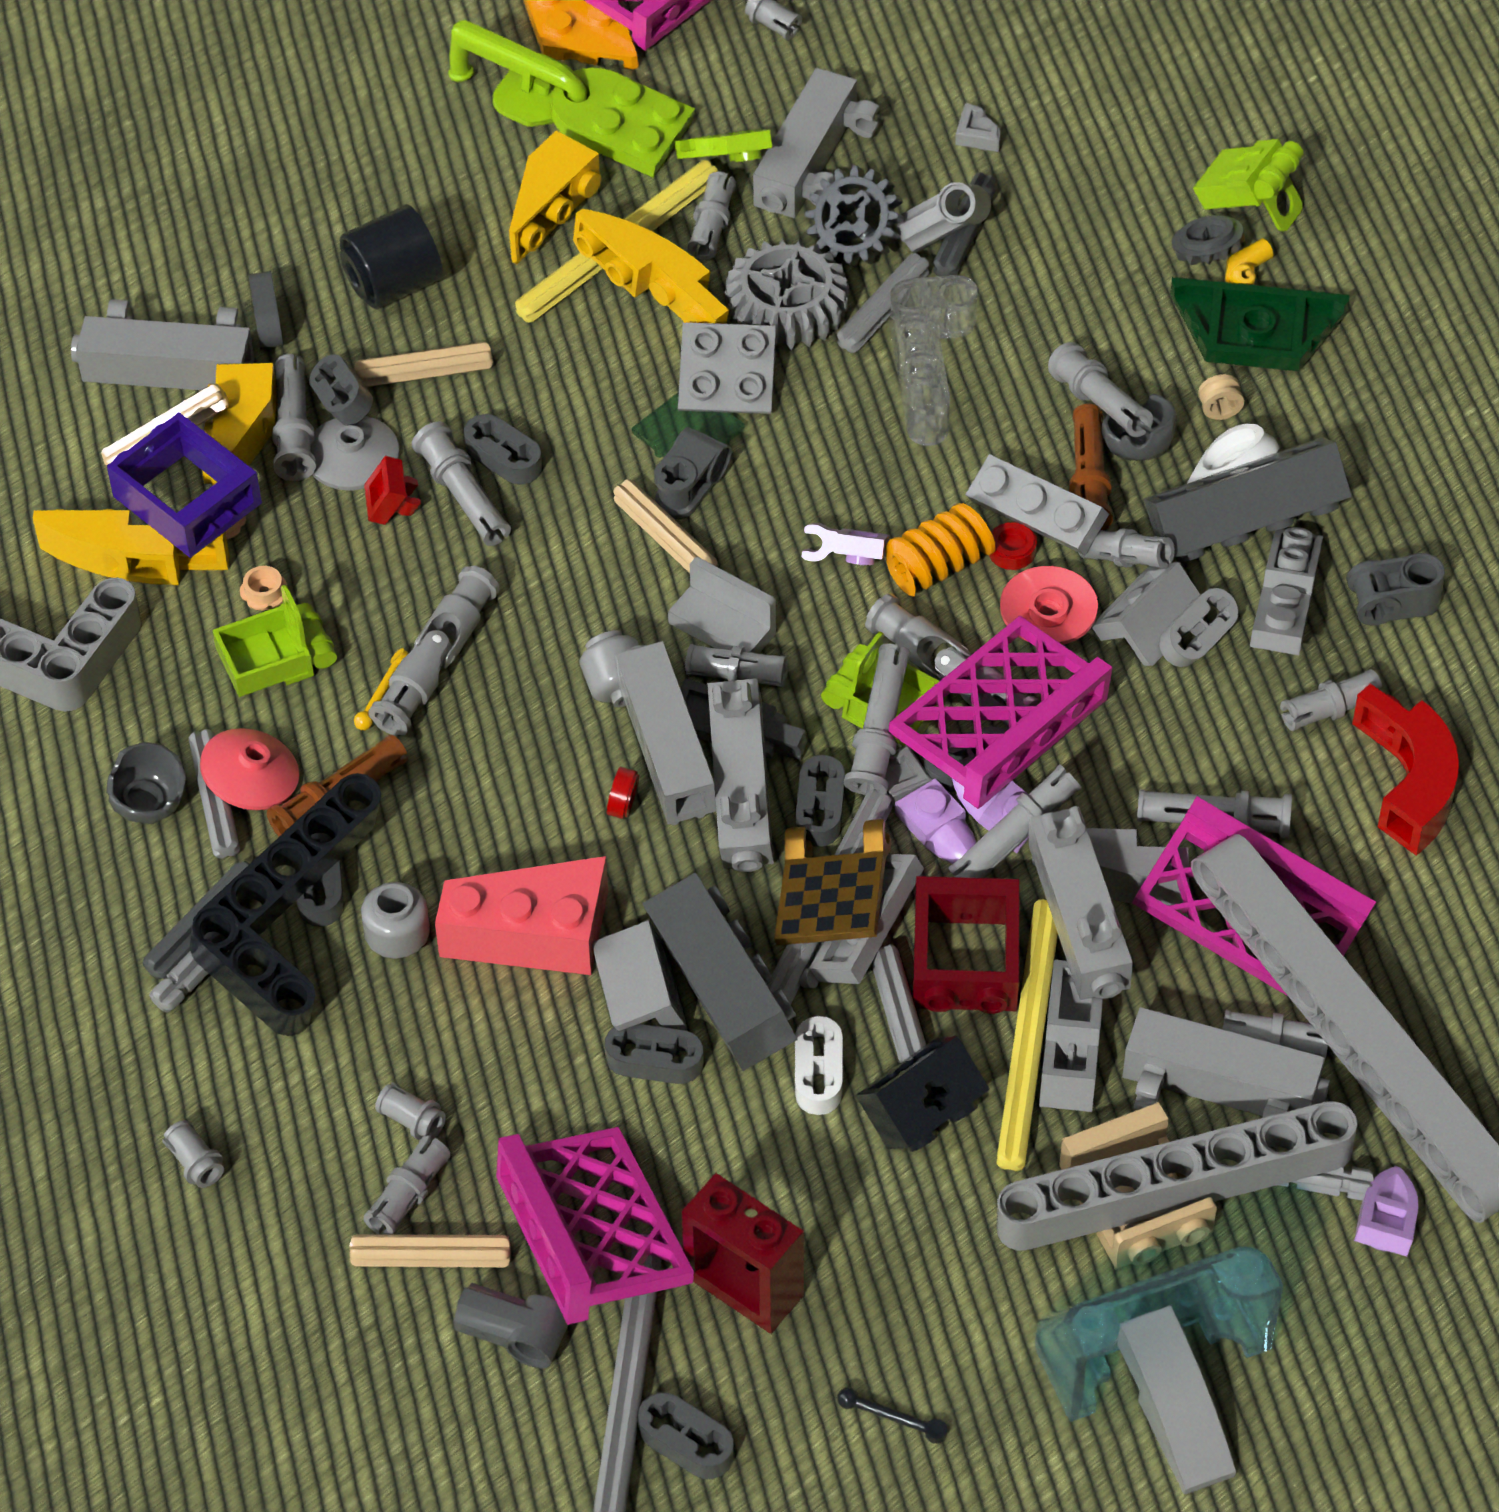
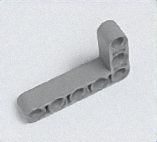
(73, 665)

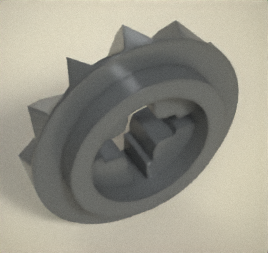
(1193, 240)

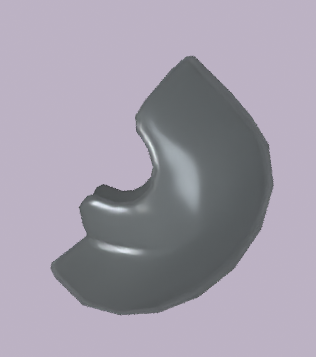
(1153, 442)
(146, 783)

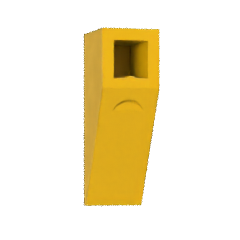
(553, 185)
(250, 413)

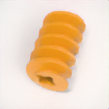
(938, 544)

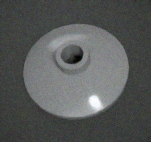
(351, 452)

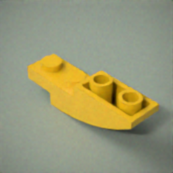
(644, 261)
(114, 547)

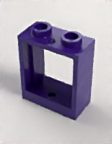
(207, 515)

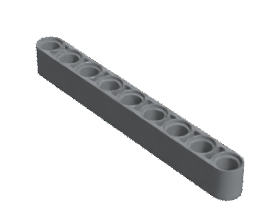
(1353, 1023)

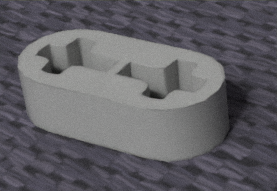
(1191, 620)

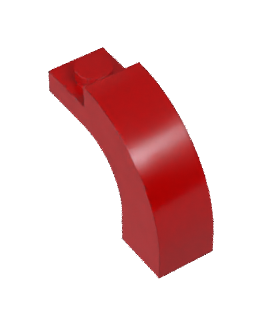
(1425, 747)

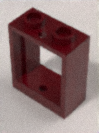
(969, 903)
(729, 1244)

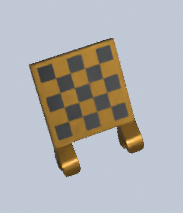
(834, 893)

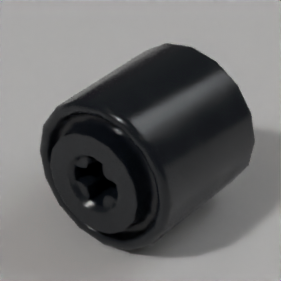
(390, 257)

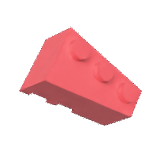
(526, 916)

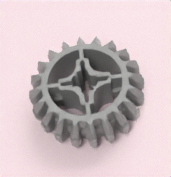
(788, 289)

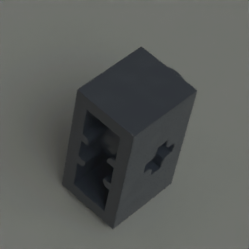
(895, 1098)

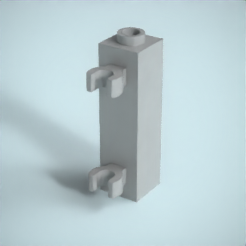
(808, 140)
(158, 351)
(665, 733)
(740, 775)
(1080, 904)
(1219, 1067)

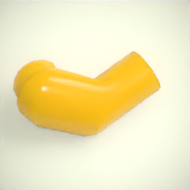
(1242, 264)

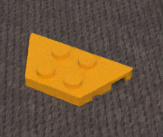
(579, 32)

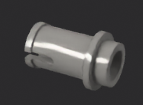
(774, 17)
(410, 1111)
(200, 1163)

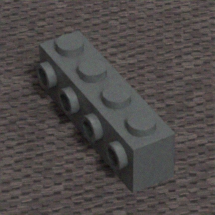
(1250, 498)
(721, 972)

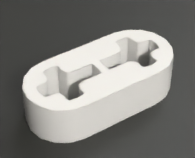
(828, 1065)

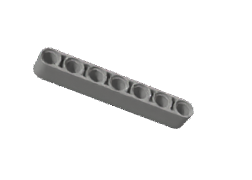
(1158, 1193)

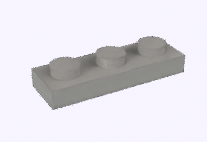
(1037, 504)
(849, 959)

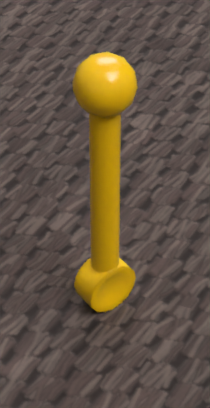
(362, 720)

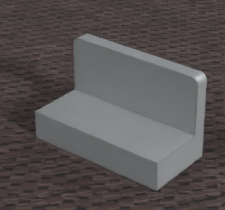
(724, 610)
(1147, 610)
(638, 978)

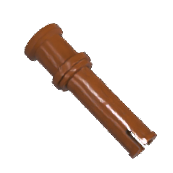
(1089, 476)
(374, 763)

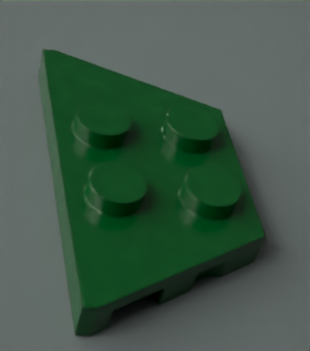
(1256, 322)

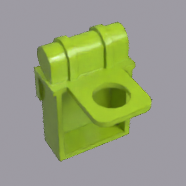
(1251, 177)
(274, 646)
(854, 681)

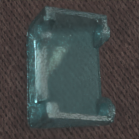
(1227, 1292)

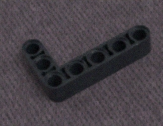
(276, 894)

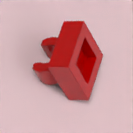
(390, 491)

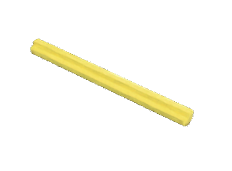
(581, 268)
(1028, 1039)

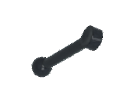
(934, 1430)

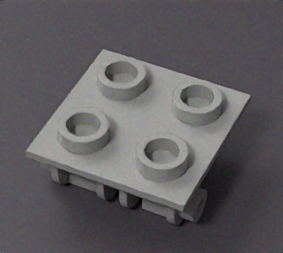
(727, 368)

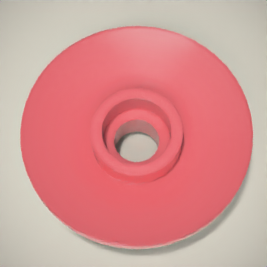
(1055, 592)
(249, 769)

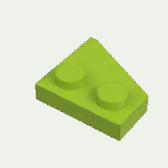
(739, 145)

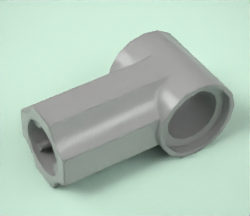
(940, 215)

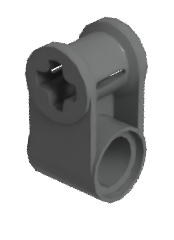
(689, 472)
(1399, 588)

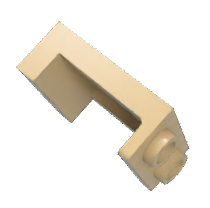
(1147, 1238)

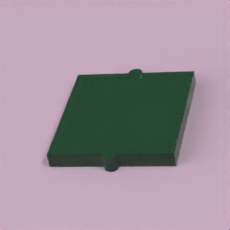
(666, 422)

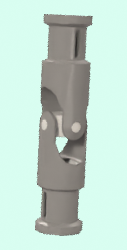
(922, 638)
(419, 670)

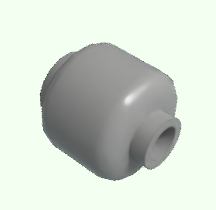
(599, 665)
(395, 920)

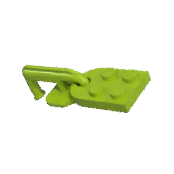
(584, 104)

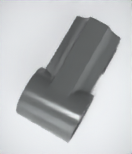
(526, 1328)

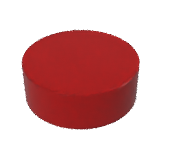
(1014, 546)
(623, 793)

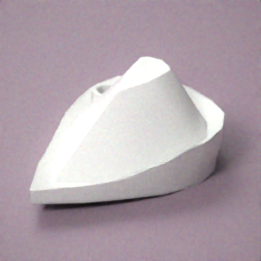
(1234, 448)

